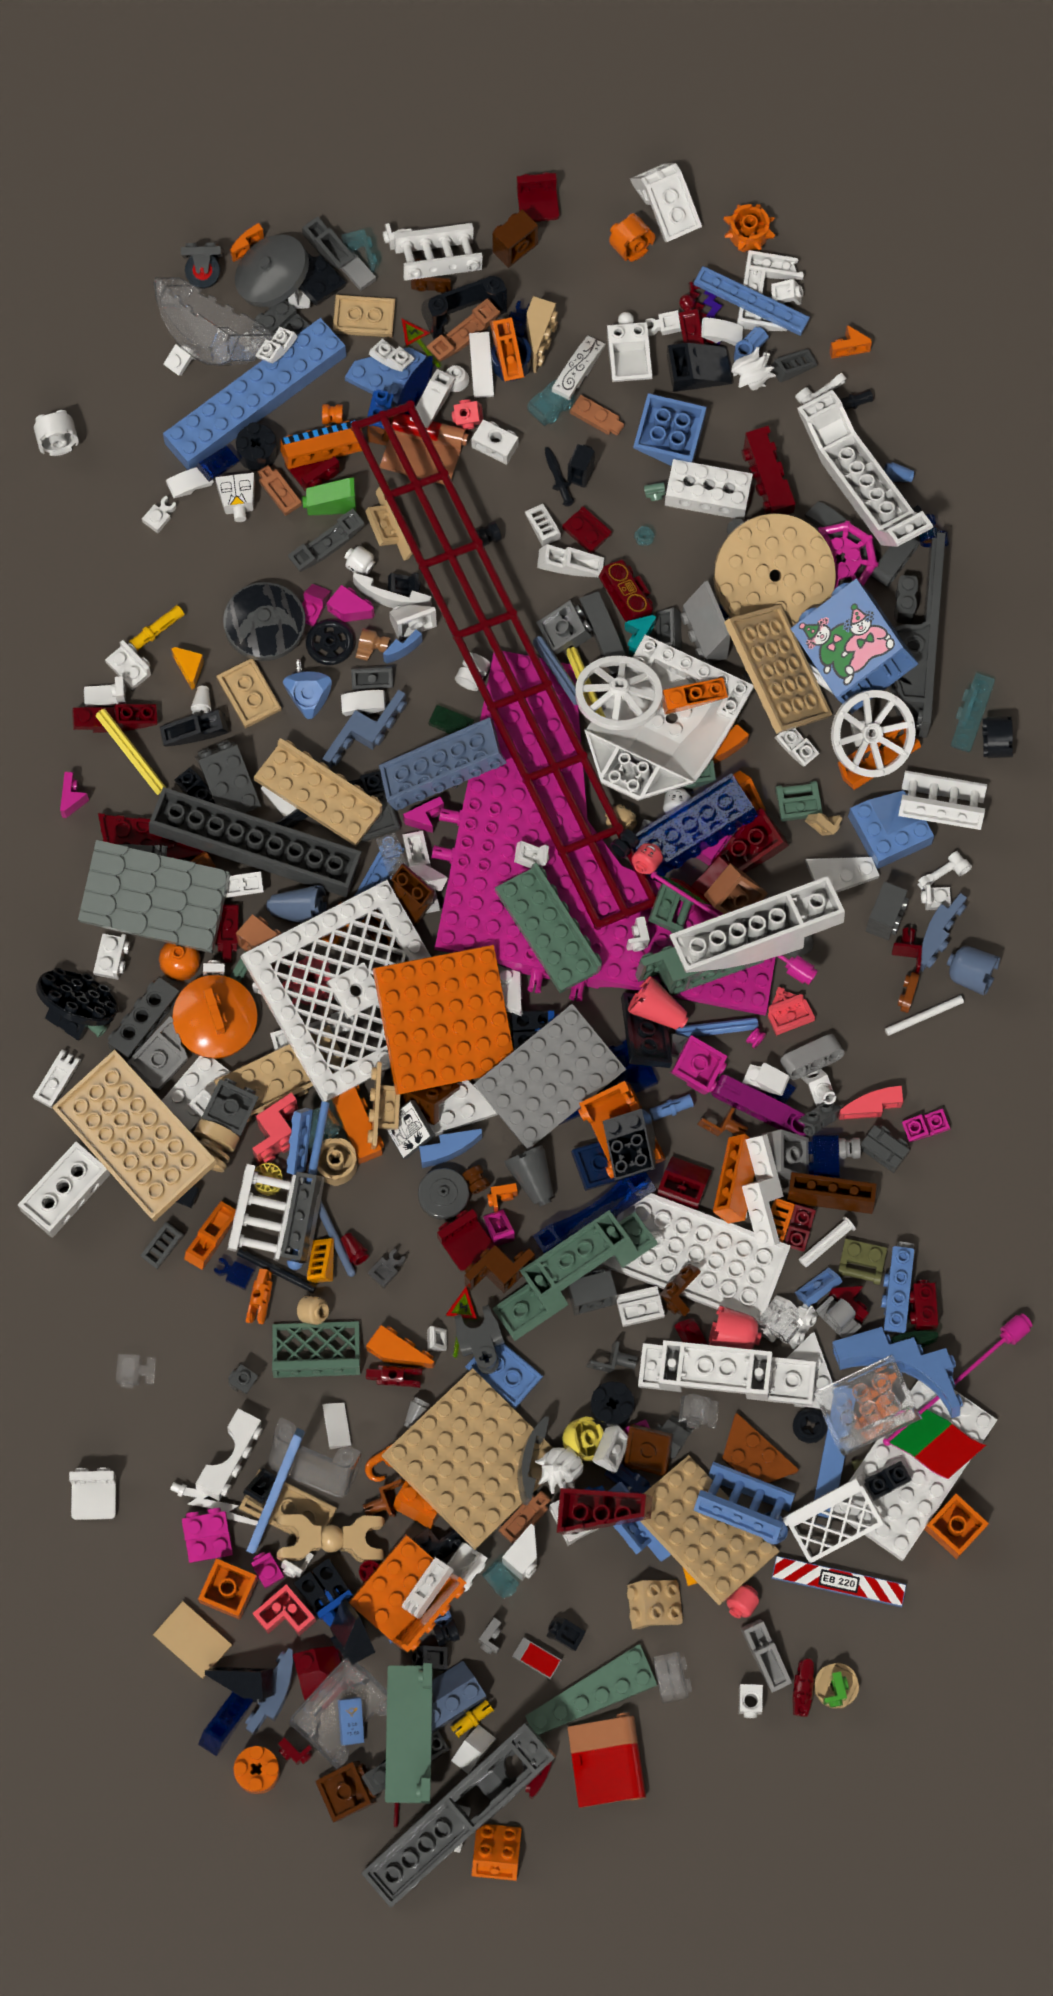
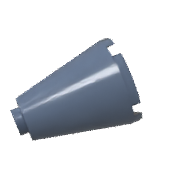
(298, 904)

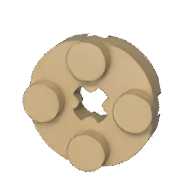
(824, 1689)

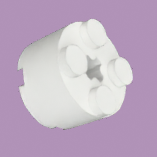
(55, 433)

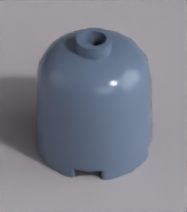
(973, 968)

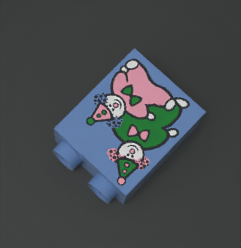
(853, 643)

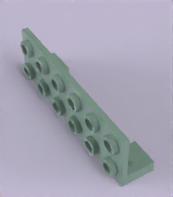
(408, 1734)

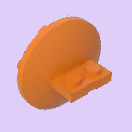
(215, 1016)

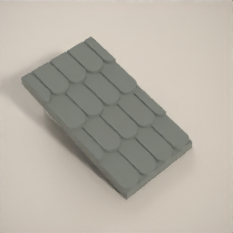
(154, 896)

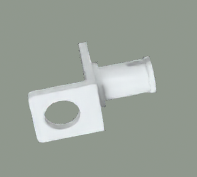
(820, 1088)

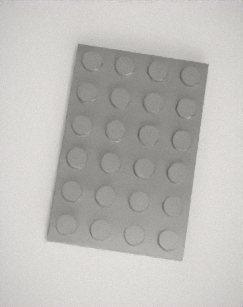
(549, 1076)

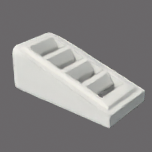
(543, 538)

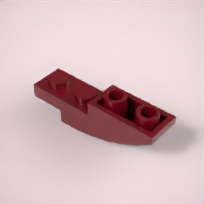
(125, 715)

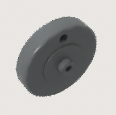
(443, 1193)

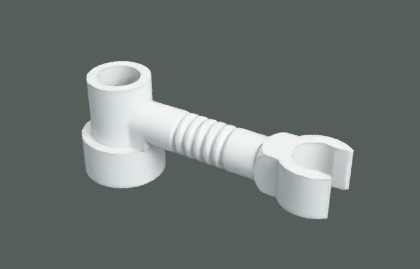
(806, 395)
(957, 864)

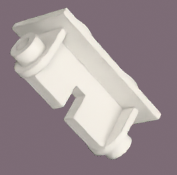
(808, 1317)

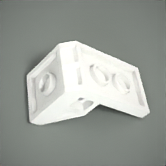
(669, 198)

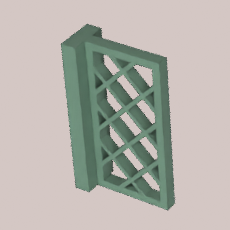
(316, 1367)

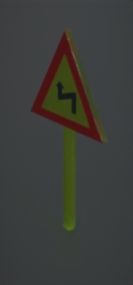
(413, 334)
(464, 1307)

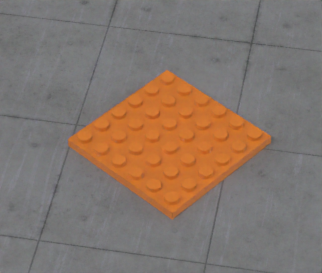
(443, 1018)

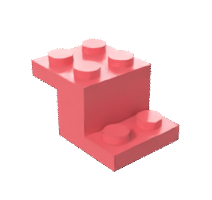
(275, 1129)

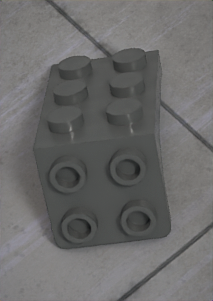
(228, 777)

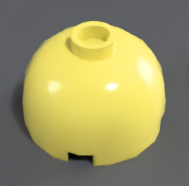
(583, 1437)

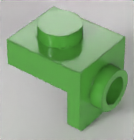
(839, 1685)

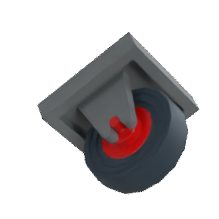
(202, 267)

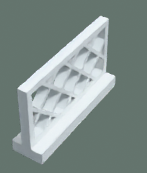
(826, 1501)

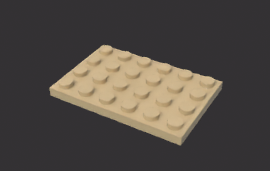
(778, 668)
(708, 1549)

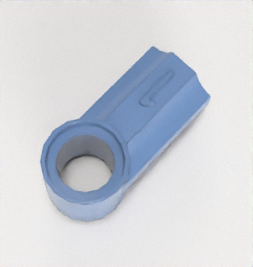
(754, 339)

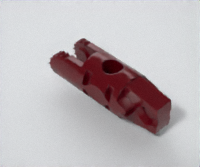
(383, 1374)
(803, 1688)

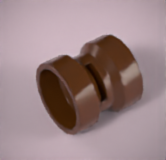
(476, 1179)

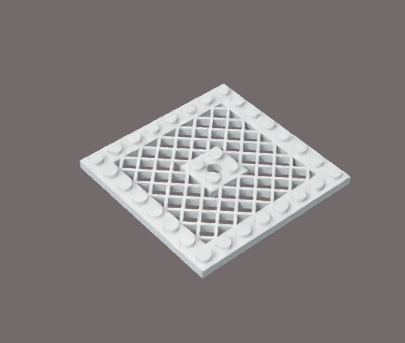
(259, 962)

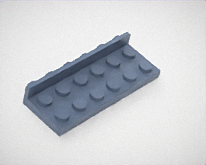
(441, 764)

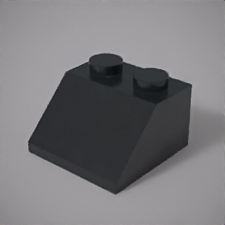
(350, 1634)

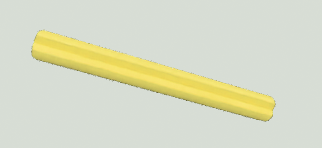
(578, 666)
(130, 751)

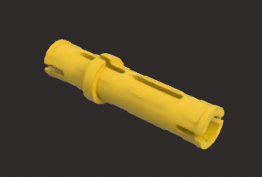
(150, 632)

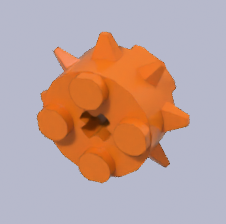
(749, 227)

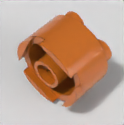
(631, 238)
(253, 1757)

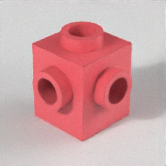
(467, 414)

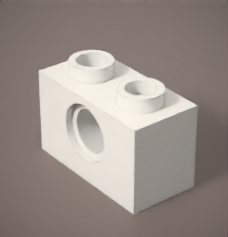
(501, 450)

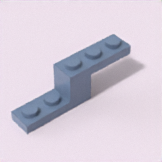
(365, 730)

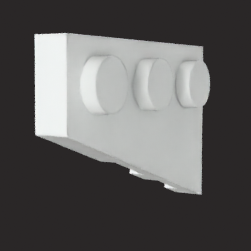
(843, 872)

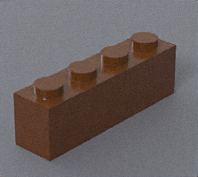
(831, 1193)

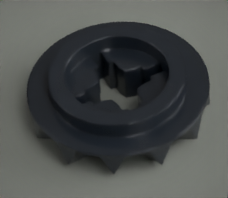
(813, 1417)

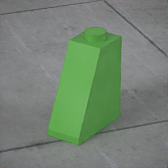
(331, 498)

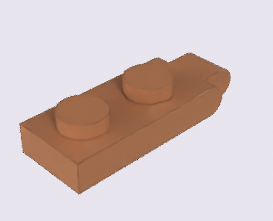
(596, 416)
(279, 490)
(525, 1516)

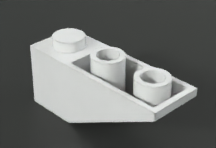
(434, 396)

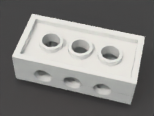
(690, 483)
(61, 1176)

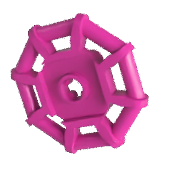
(851, 551)

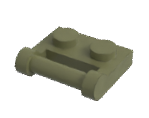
(864, 1255)

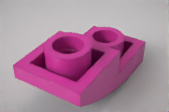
(926, 1126)

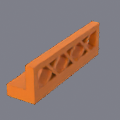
(887, 756)

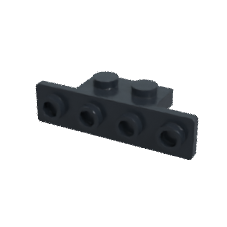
(438, 1548)

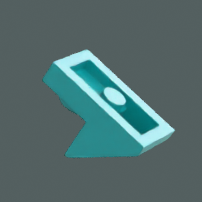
(639, 628)

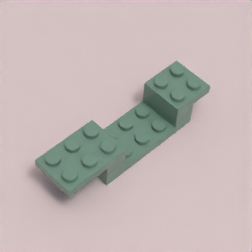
(672, 973)
(567, 1264)

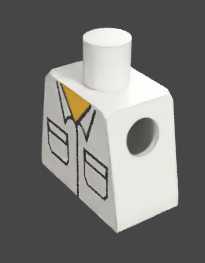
(237, 494)

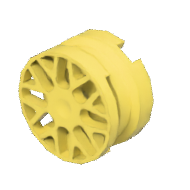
(269, 1171)

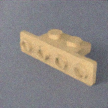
(386, 527)
(385, 1107)

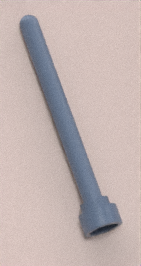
(337, 1242)

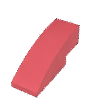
(873, 1103)

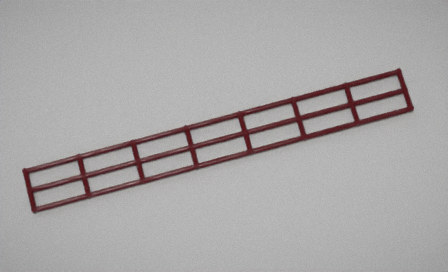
(519, 695)

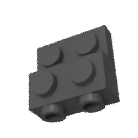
(283, 316)
(565, 627)
(230, 1106)

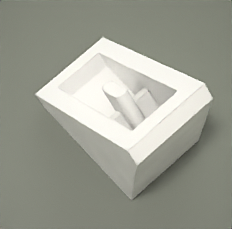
(473, 1749)

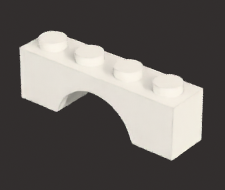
(216, 1478)

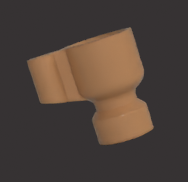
(368, 642)

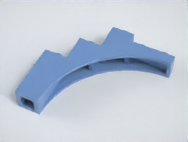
(931, 1369)

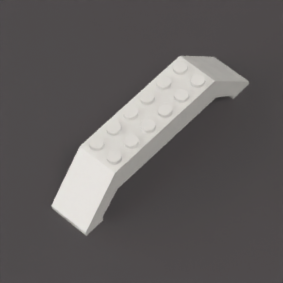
(859, 473)

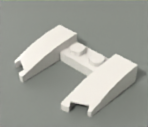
(761, 266)

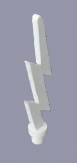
(200, 1501)

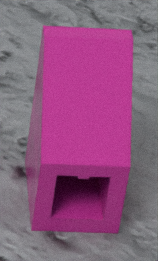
(348, 606)

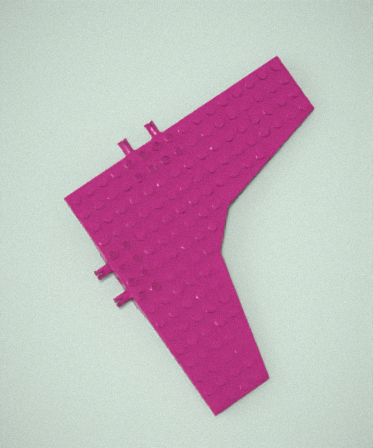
(502, 813)

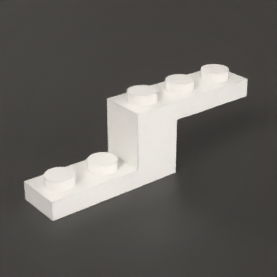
(762, 1191)

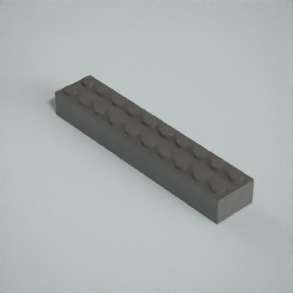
(254, 842)

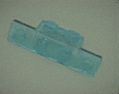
(972, 712)

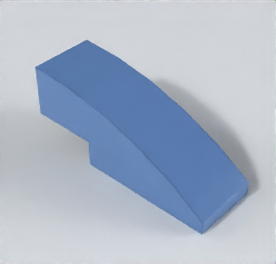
(450, 1146)

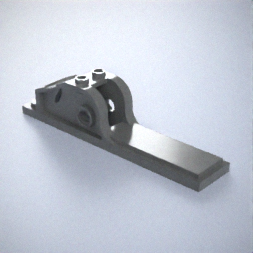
(917, 685)
(448, 1825)

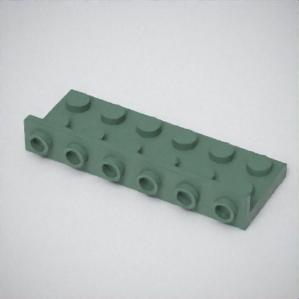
(549, 928)

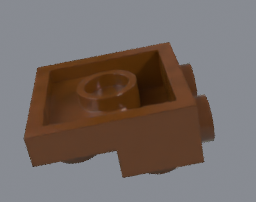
(346, 1791)

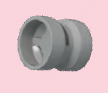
(849, 1150)

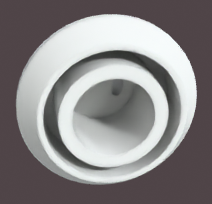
(461, 378)

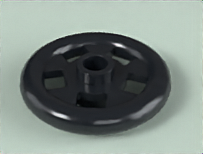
(331, 658)

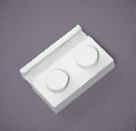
(640, 1306)

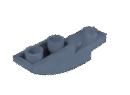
(936, 935)
(273, 1705)

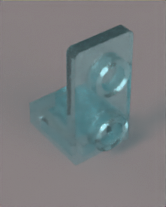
(359, 239)

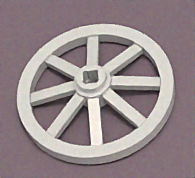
(618, 690)
(876, 736)

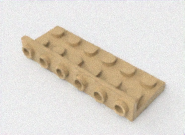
(319, 792)
(278, 1074)

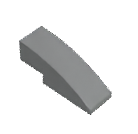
(766, 1655)

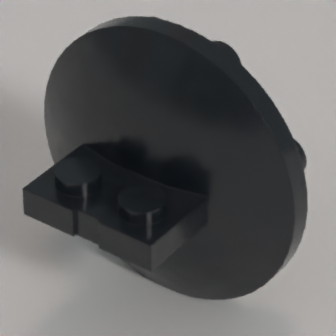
(75, 1002)

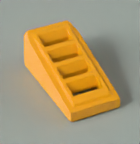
(327, 1268)

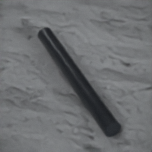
(276, 1270)

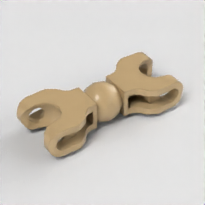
(330, 1538)

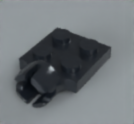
(321, 280)

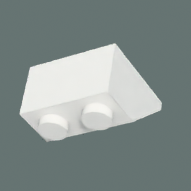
(522, 1555)

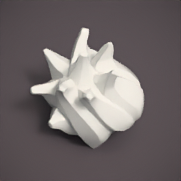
(753, 370)
(560, 1467)

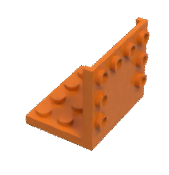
(389, 1586)

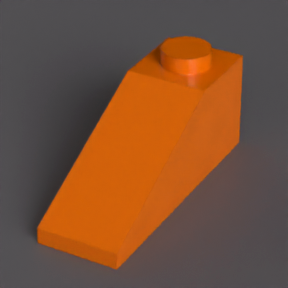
(507, 348)

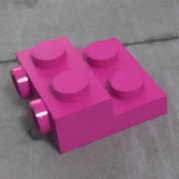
(699, 1065)
(207, 1535)

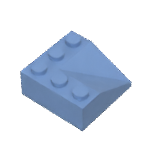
(670, 429)
(887, 834)

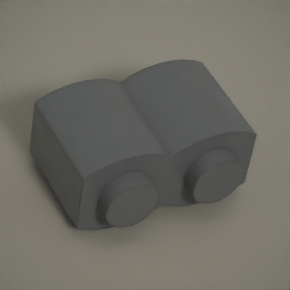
(906, 599)

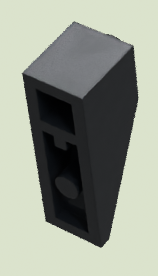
(245, 1682)

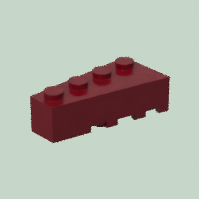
(767, 472)
(594, 1509)

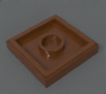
(648, 1450)

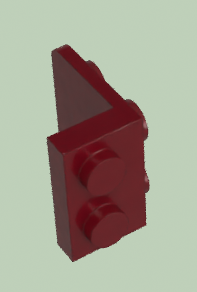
(538, 196)
(315, 473)
(464, 1239)

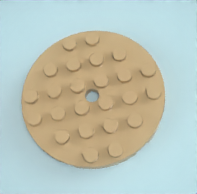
(767, 545)

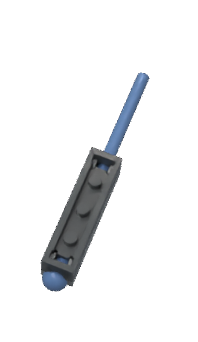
(305, 1203)

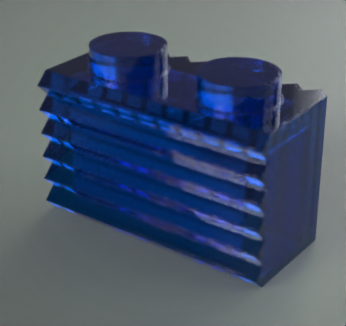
(824, 1156)

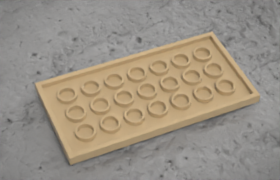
(134, 1135)

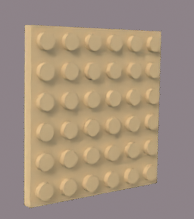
(467, 1458)

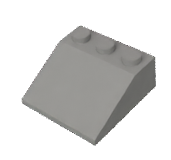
(706, 625)

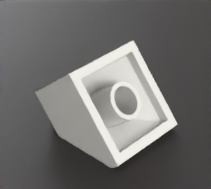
(411, 617)

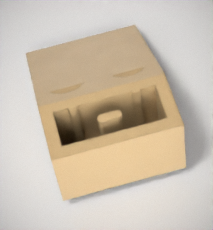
(540, 324)

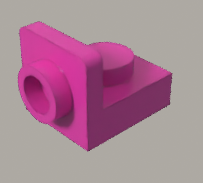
(267, 1569)

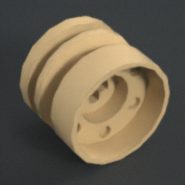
(216, 1140)

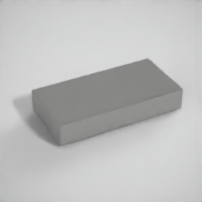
(358, 272)

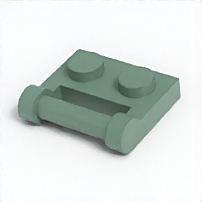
(798, 807)
(665, 907)

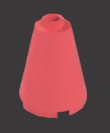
(657, 1005)

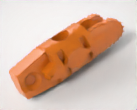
(260, 1297)

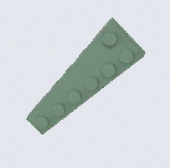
(608, 1685)

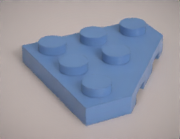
(374, 376)

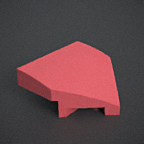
(789, 1012)

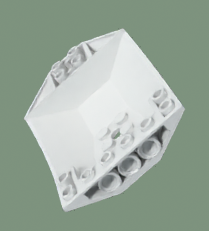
(662, 753)

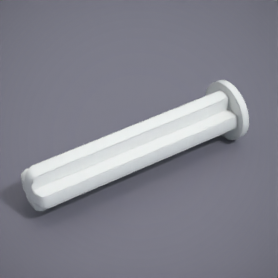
(828, 1241)

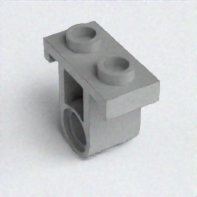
(839, 1317)

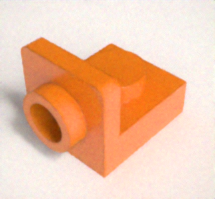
(502, 1192)

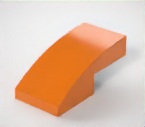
(243, 243)

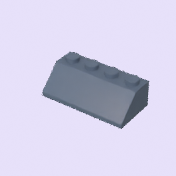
(454, 1695)

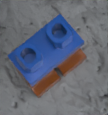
(380, 401)

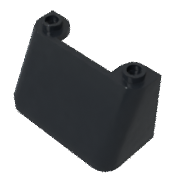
(436, 308)

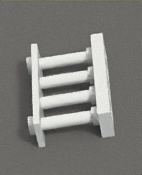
(435, 238)
(941, 811)
(247, 1198)

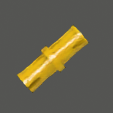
(472, 1718)

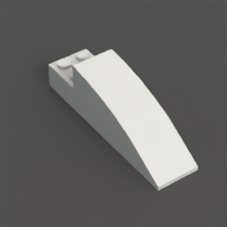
(760, 929)

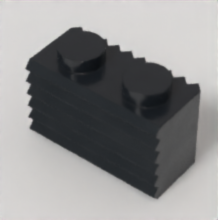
(581, 465)

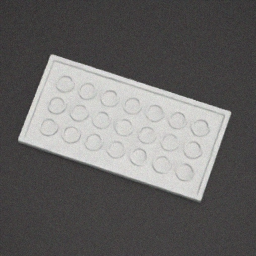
(729, 1260)
(915, 1503)

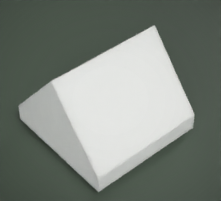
(436, 1339)

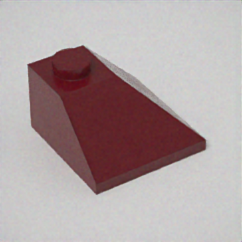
(314, 1667)

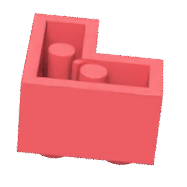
(281, 1607)

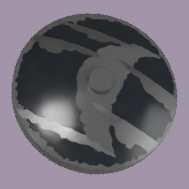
(264, 621)

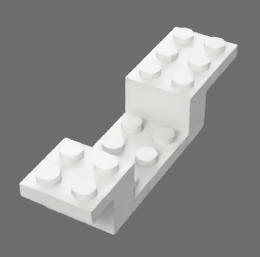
(727, 1370)

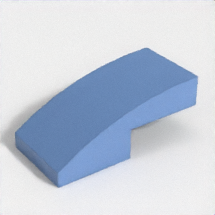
(398, 650)

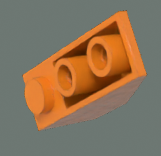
(693, 695)
(393, 1349)

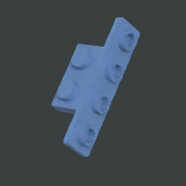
(898, 1289)
(637, 1534)

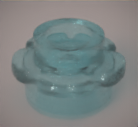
(641, 532)

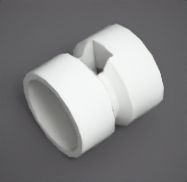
(464, 676)

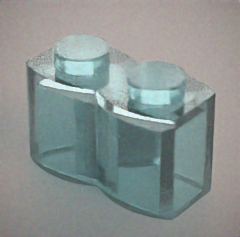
(548, 405)

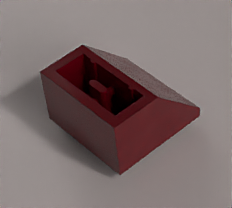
(684, 1183)

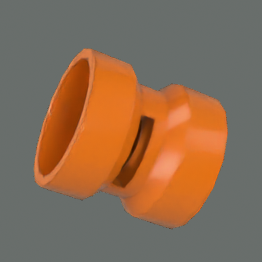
(332, 413)

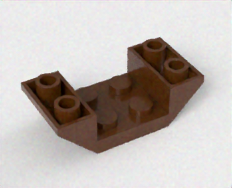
(412, 894)

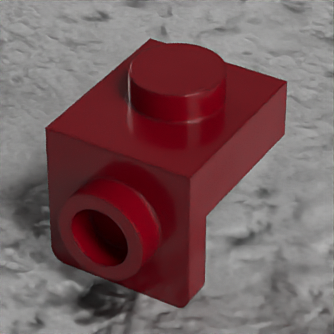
(289, 1751)

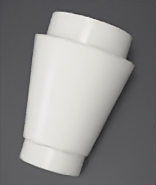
(201, 703)

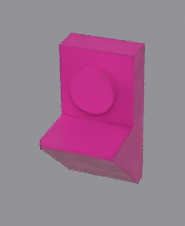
(314, 603)
(71, 799)
(420, 816)

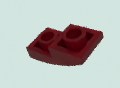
(800, 1227)
(537, 1783)

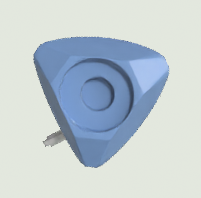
(308, 690)

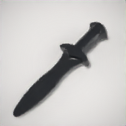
(560, 484)

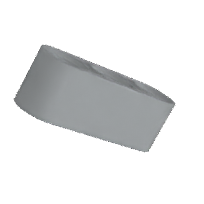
(812, 1056)

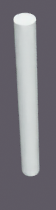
(924, 1015)

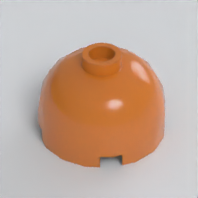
(179, 961)

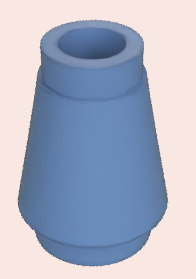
(898, 473)

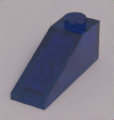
(224, 1723)

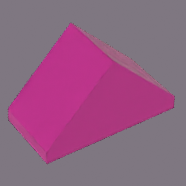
(499, 1228)

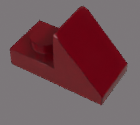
(849, 1295)

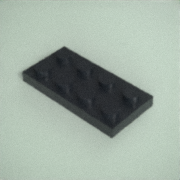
(646, 1040)

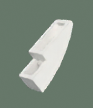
(481, 365)
(569, 561)

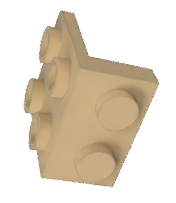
(654, 1603)

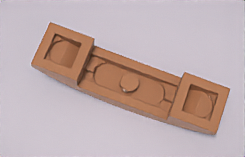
(458, 338)

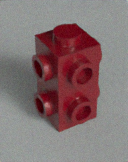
(924, 1306)

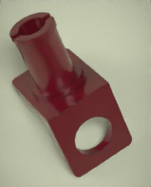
(907, 947)

